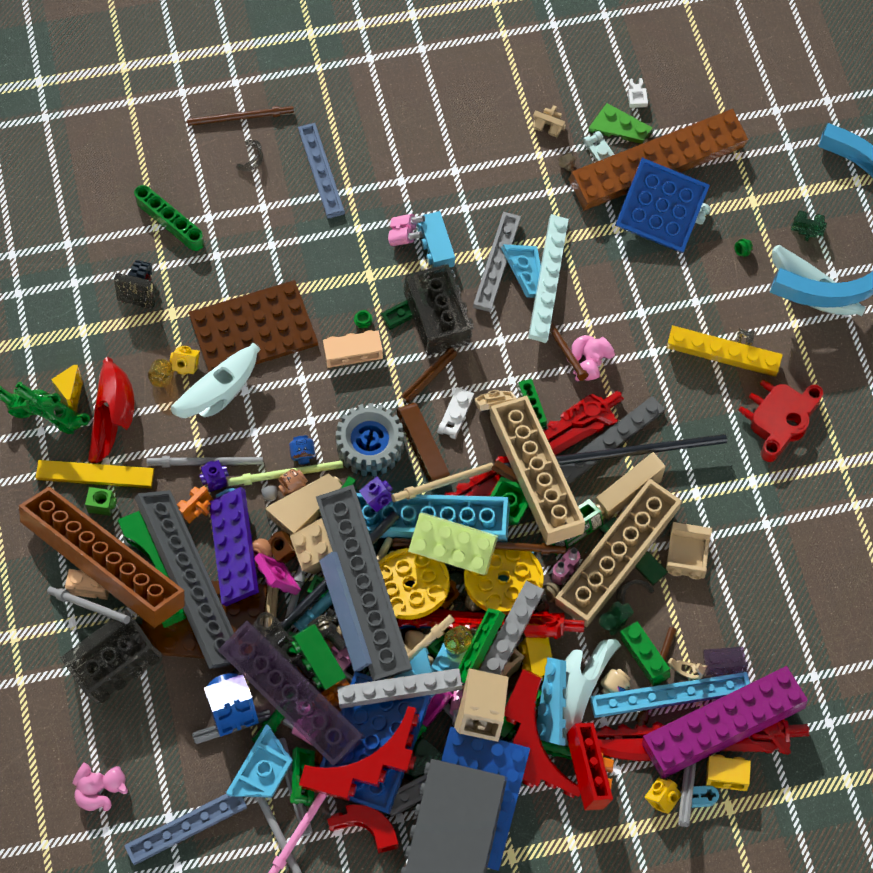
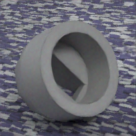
(269, 493)

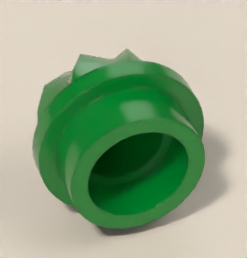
(743, 247)

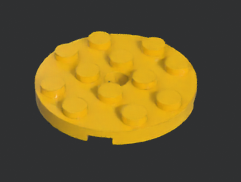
(430, 584)
(491, 592)

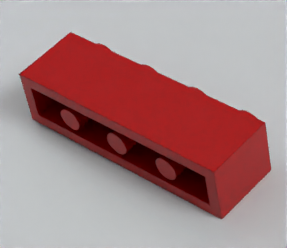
(589, 766)

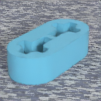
(703, 801)

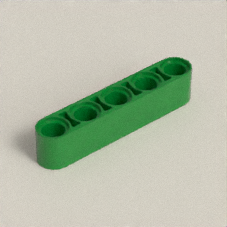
(173, 224)

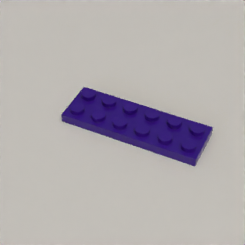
(233, 547)

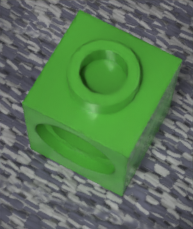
(97, 494)

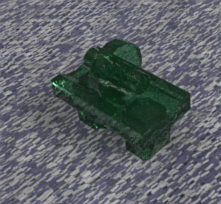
(807, 226)
(615, 617)

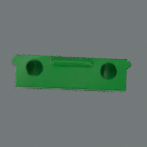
(533, 398)

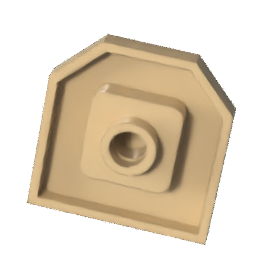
(493, 398)

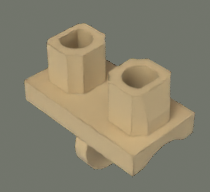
(541, 119)

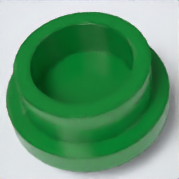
(363, 319)

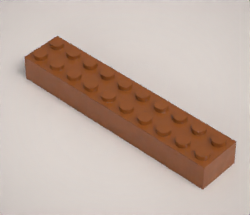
(676, 151)
(102, 556)

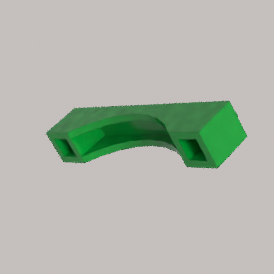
(138, 536)

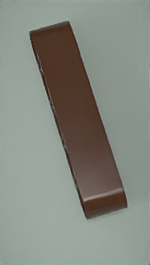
(422, 442)

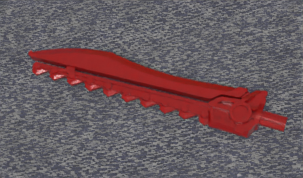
(584, 418)
(539, 626)
(767, 740)

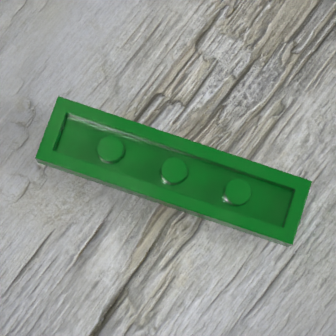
(481, 642)

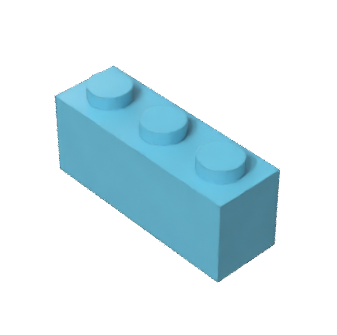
(436, 240)

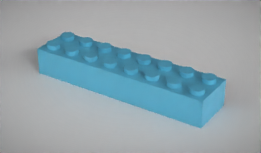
(478, 512)

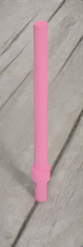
(280, 862)

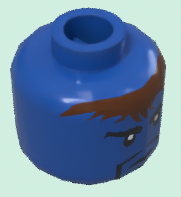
(302, 449)

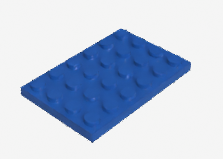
(379, 724)
(497, 758)

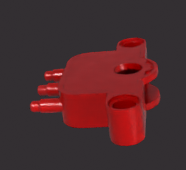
(775, 410)

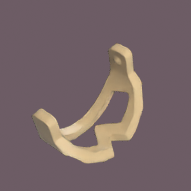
(696, 668)

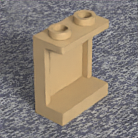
(688, 550)

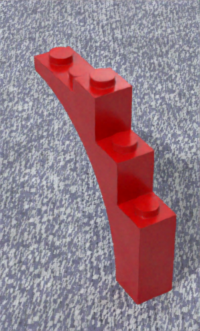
(522, 709)
(393, 755)

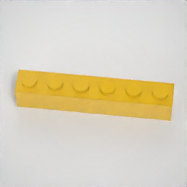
(724, 351)

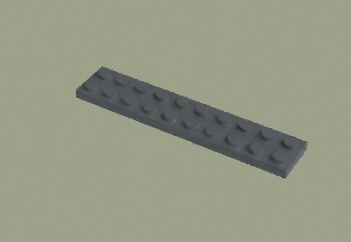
(187, 571)
(365, 582)

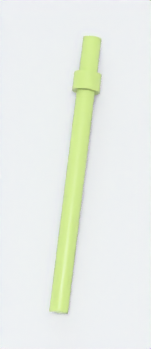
(247, 479)

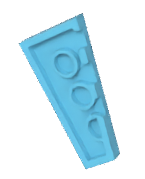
(552, 701)

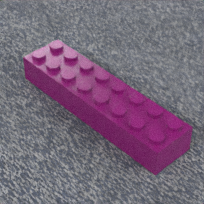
(724, 722)

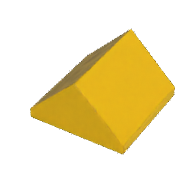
(69, 386)

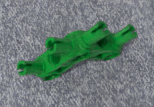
(39, 402)

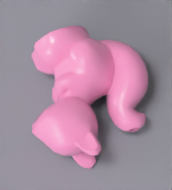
(594, 351)
(90, 784)

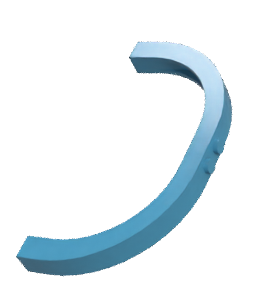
(823, 293)

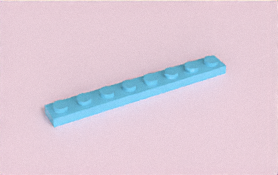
(667, 695)

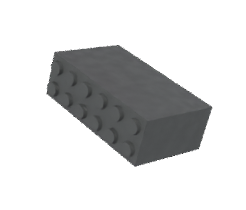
(455, 820)

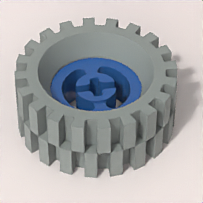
(356, 430)

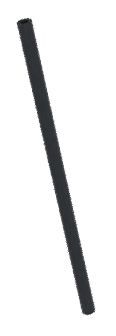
(639, 449)
(322, 587)

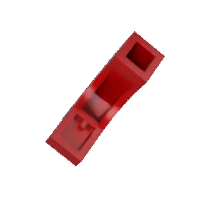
(369, 819)

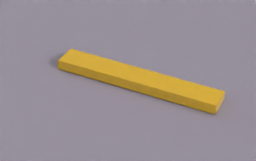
(94, 474)

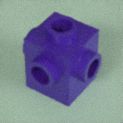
(214, 475)
(377, 493)

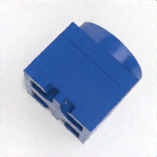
(230, 703)

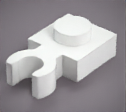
(637, 95)

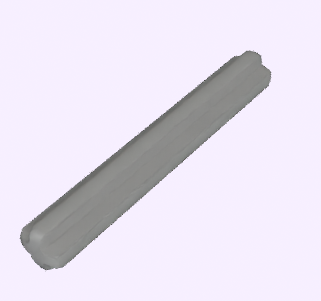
(687, 795)

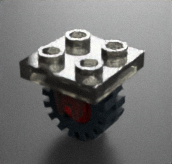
(136, 285)

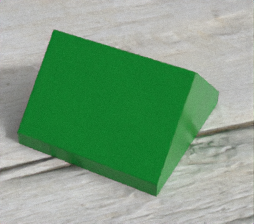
(516, 498)

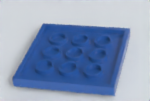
(662, 205)

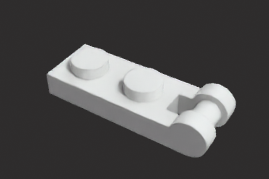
(456, 412)

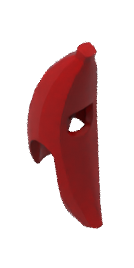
(117, 391)

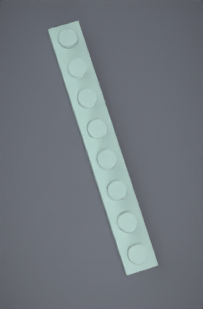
(548, 279)

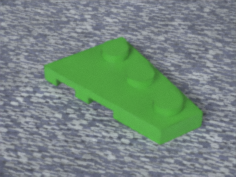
(618, 123)

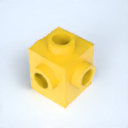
(185, 360)
(663, 795)

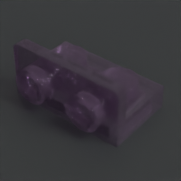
(724, 661)

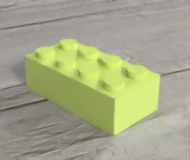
(453, 543)

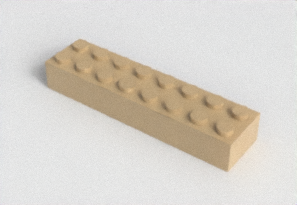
(537, 470)
(618, 552)

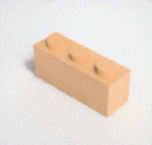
(352, 348)

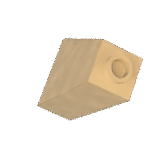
(628, 486)
(301, 506)

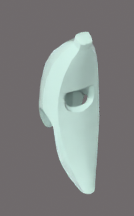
(789, 261)
(218, 386)
(580, 685)

